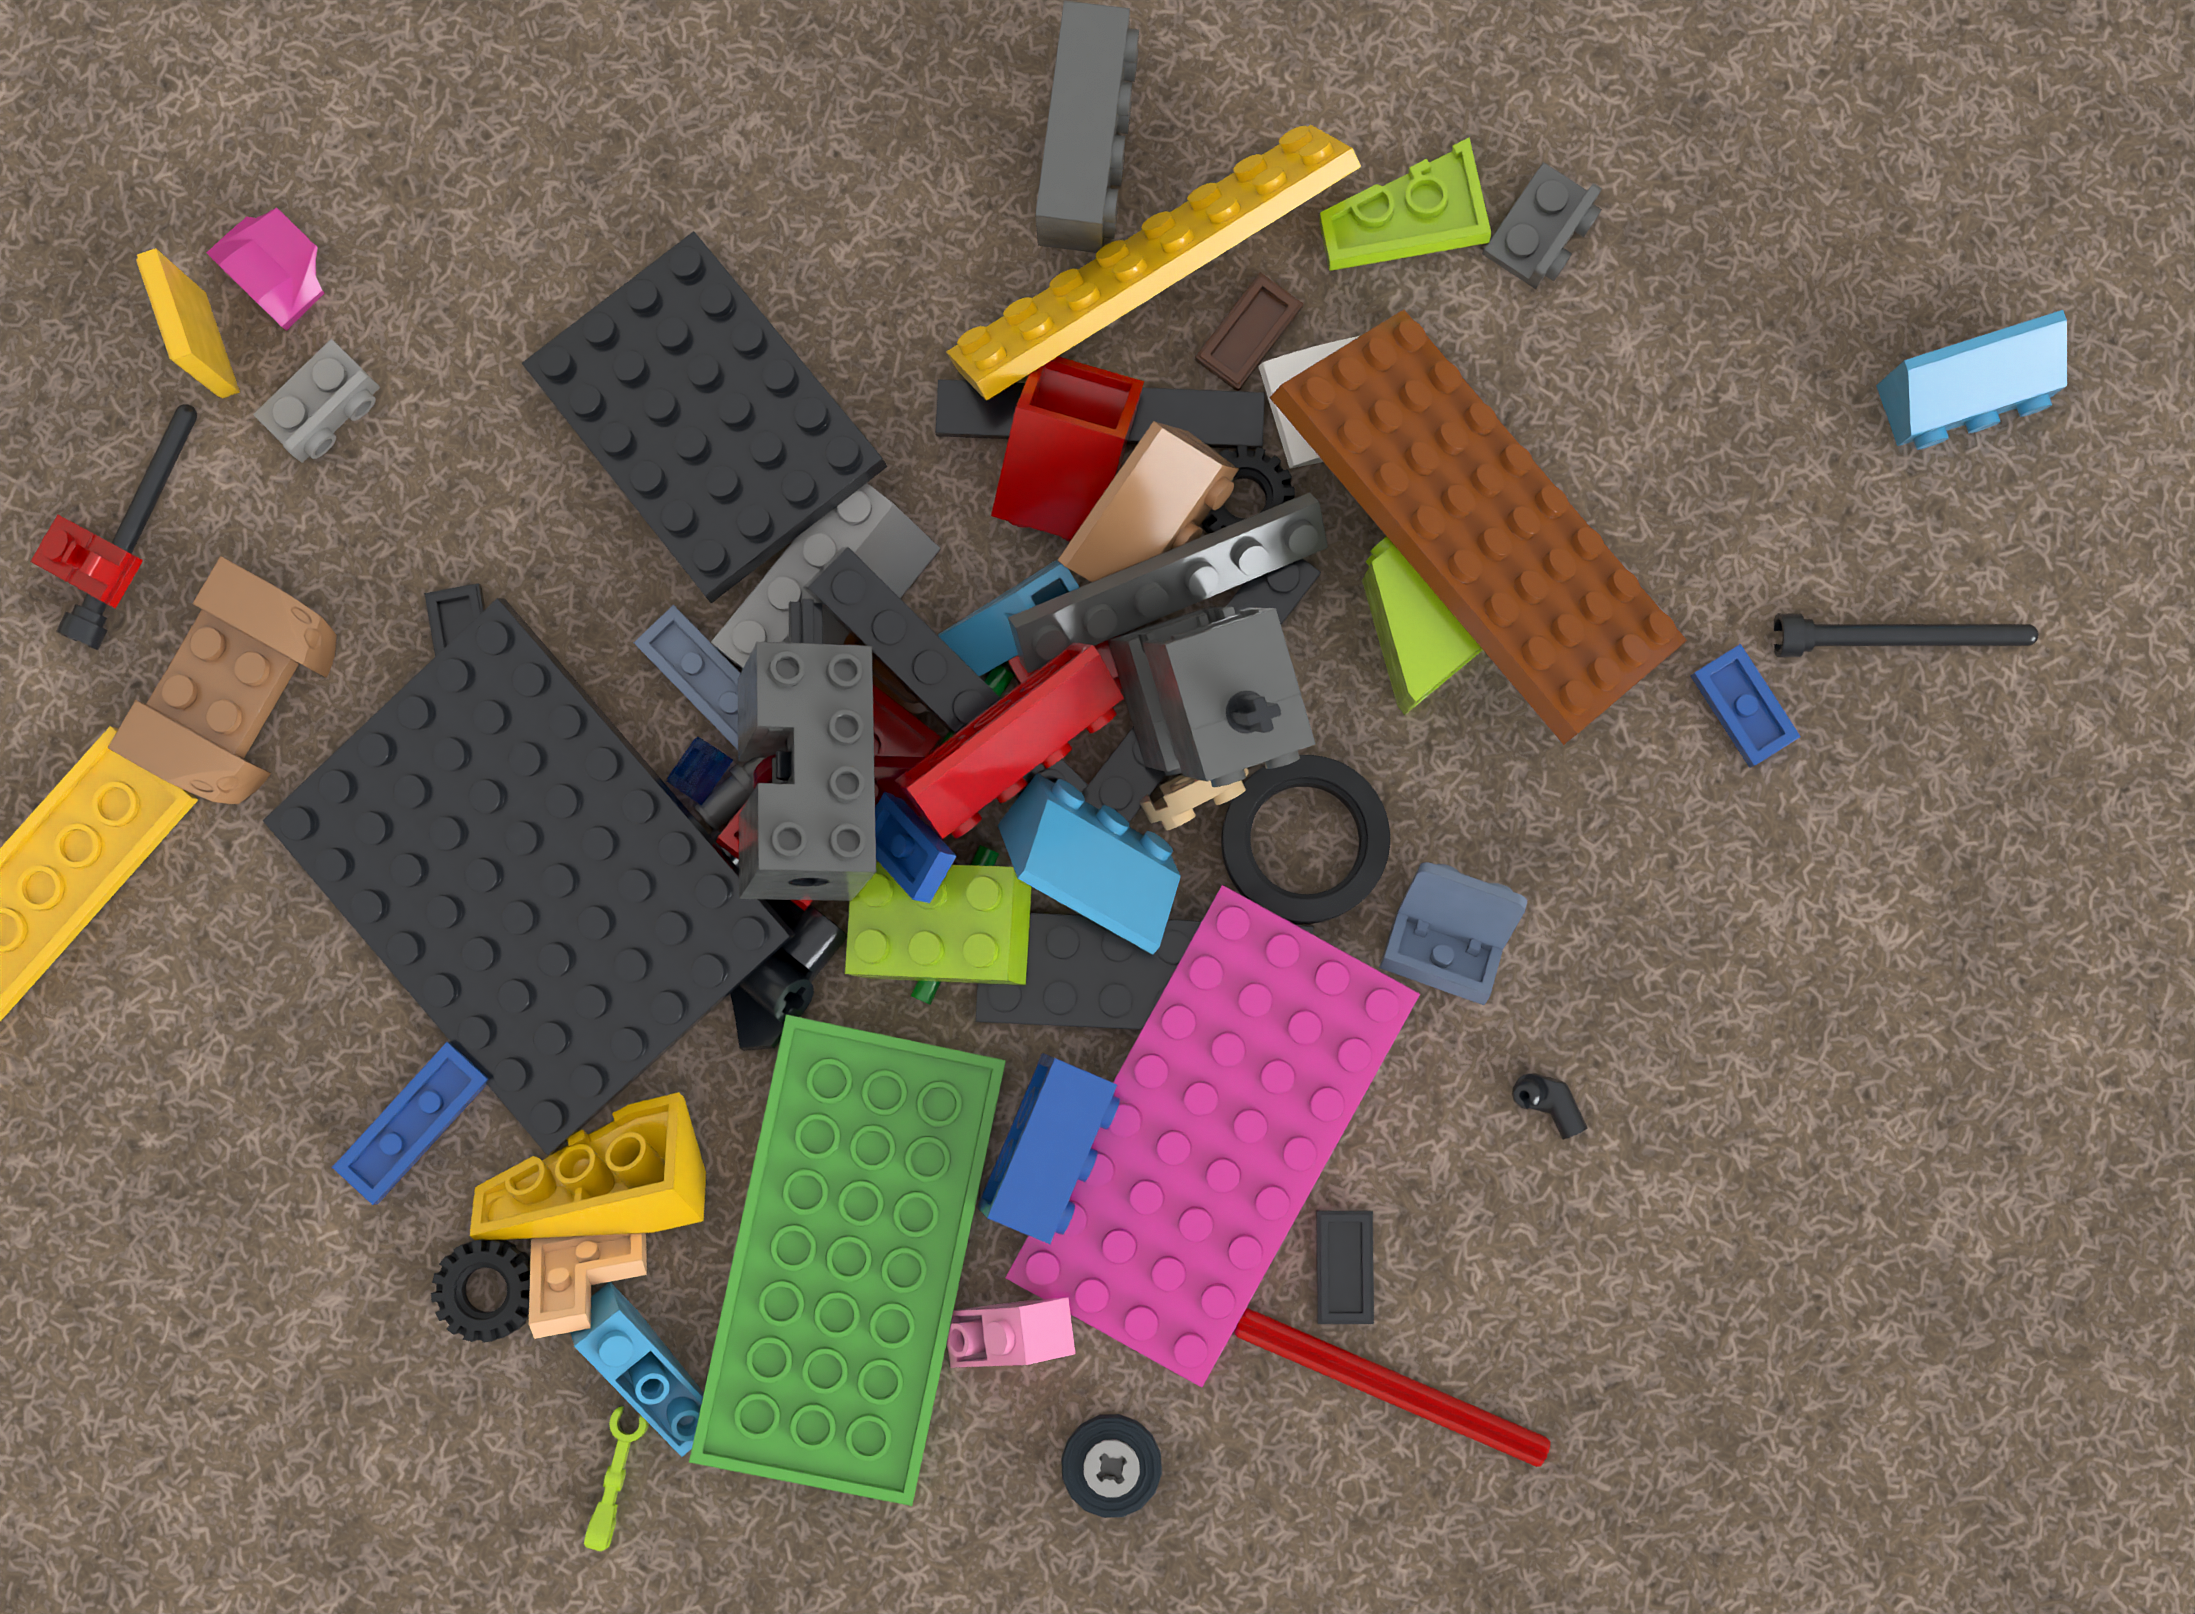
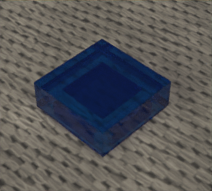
(699, 770)

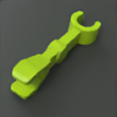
(604, 1518)

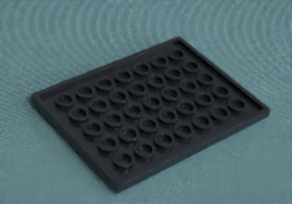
(527, 876)

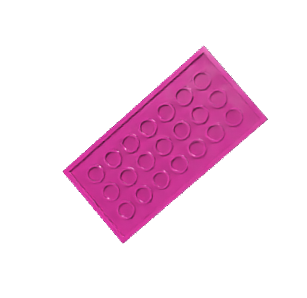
(1217, 1134)

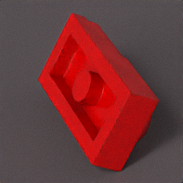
(86, 561)

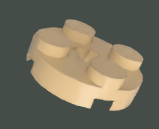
(1184, 794)

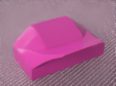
(271, 264)

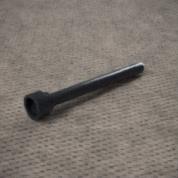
(86, 621)
(1802, 634)

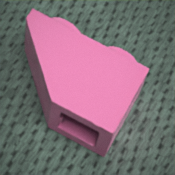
(1011, 1333)

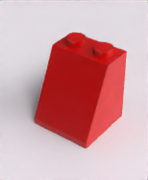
(1064, 445)

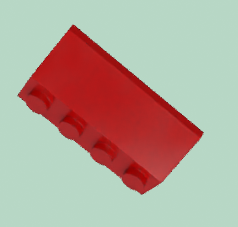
(1012, 739)

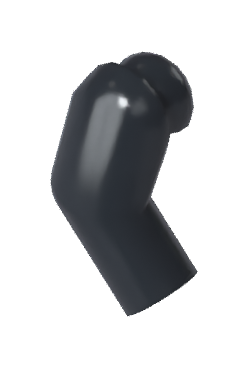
(1551, 1097)

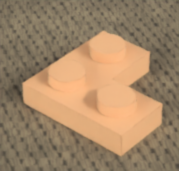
(566, 1269)

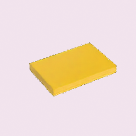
(187, 323)

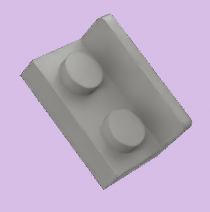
(318, 402)

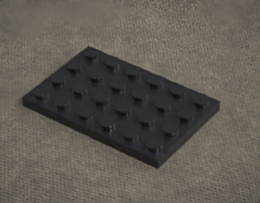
(704, 416)

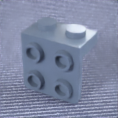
(1452, 931)

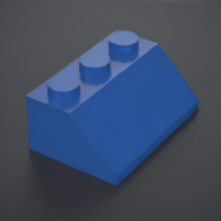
(1048, 1149)

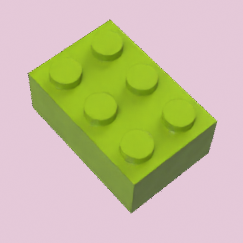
(965, 934)

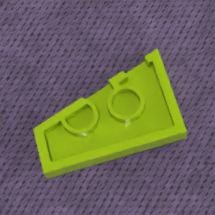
(1418, 214)

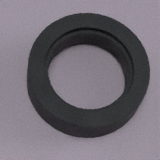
(1363, 805)

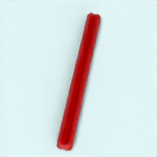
(1393, 1387)

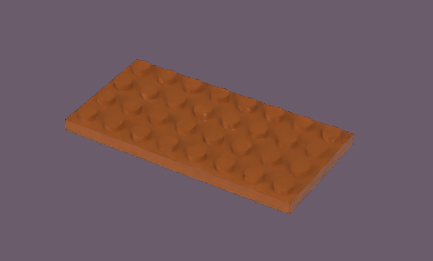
(1480, 522)

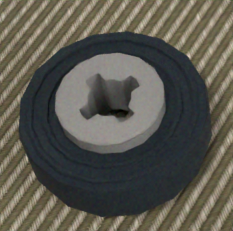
(1113, 1439)

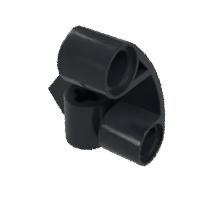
(785, 980)

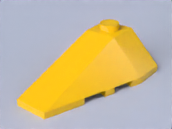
(618, 1180)

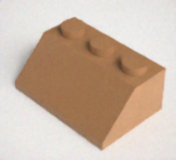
(1151, 503)

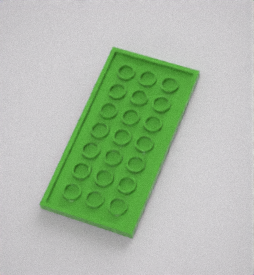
(848, 1261)

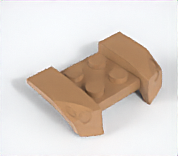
(224, 686)

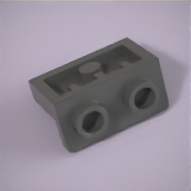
(1541, 224)

